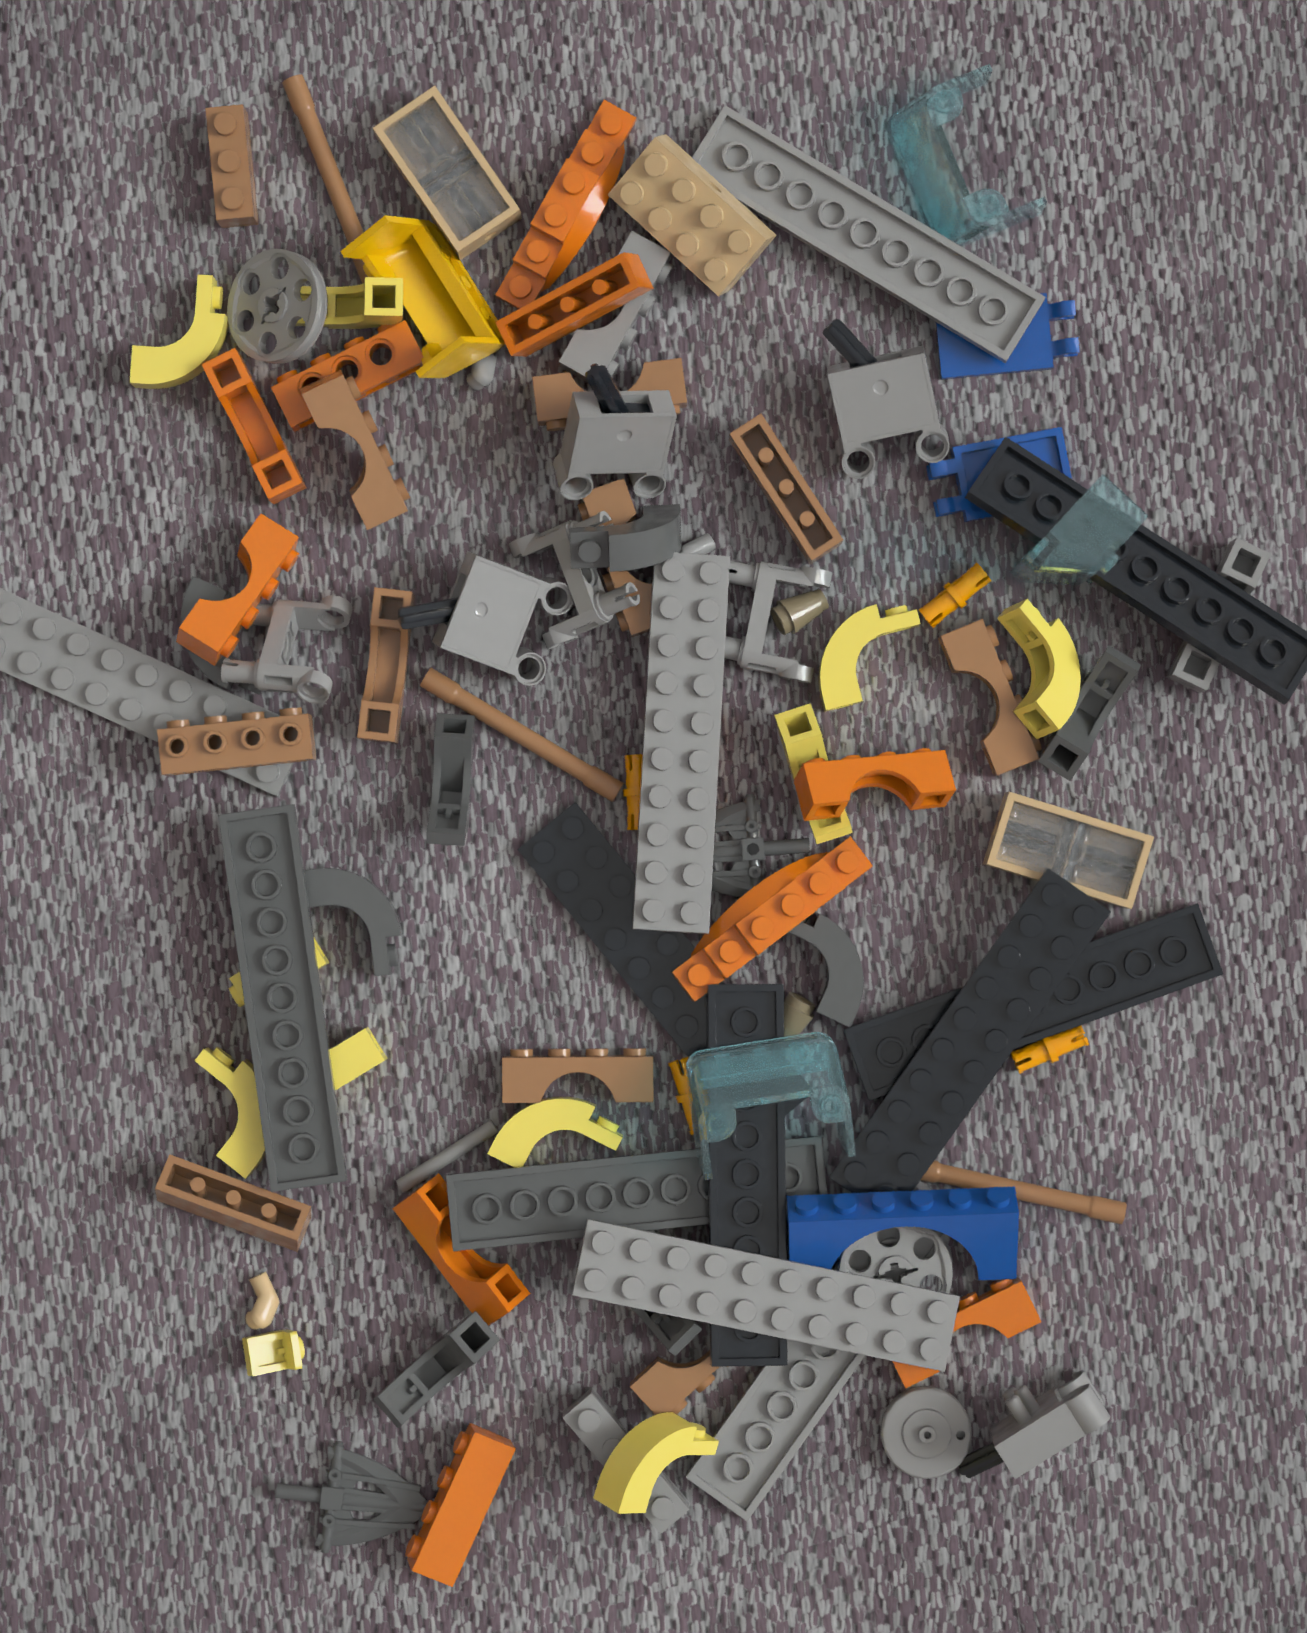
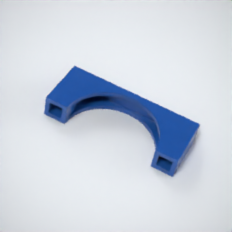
(975, 1217)

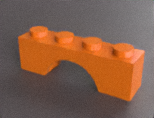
(254, 426)
(214, 624)
(917, 778)
(481, 1284)
(1003, 1308)

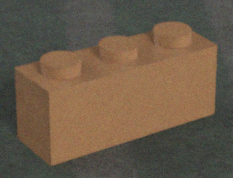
(232, 166)

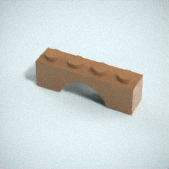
(555, 390)
(334, 406)
(616, 501)
(973, 653)
(386, 668)
(529, 1076)
(667, 1384)

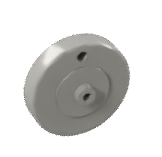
(926, 1432)

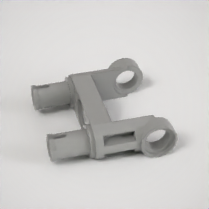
(762, 582)
(585, 585)
(272, 668)

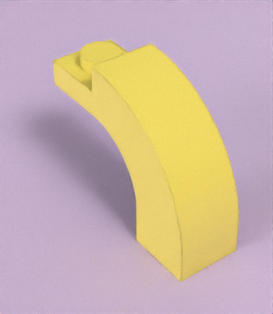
(363, 305)
(182, 360)
(838, 663)
(1053, 668)
(802, 743)
(550, 1115)
(246, 1145)
(643, 1455)

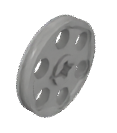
(290, 305)
(902, 1253)

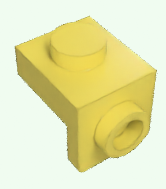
(273, 1352)

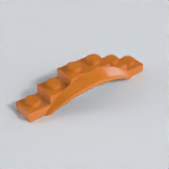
(569, 207)
(768, 914)

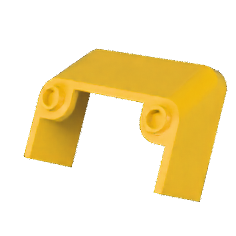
(435, 292)

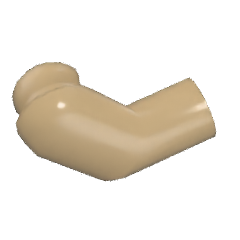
(265, 1305)

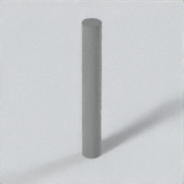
(447, 1156)

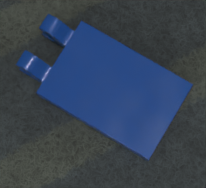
(1033, 352)
(972, 458)

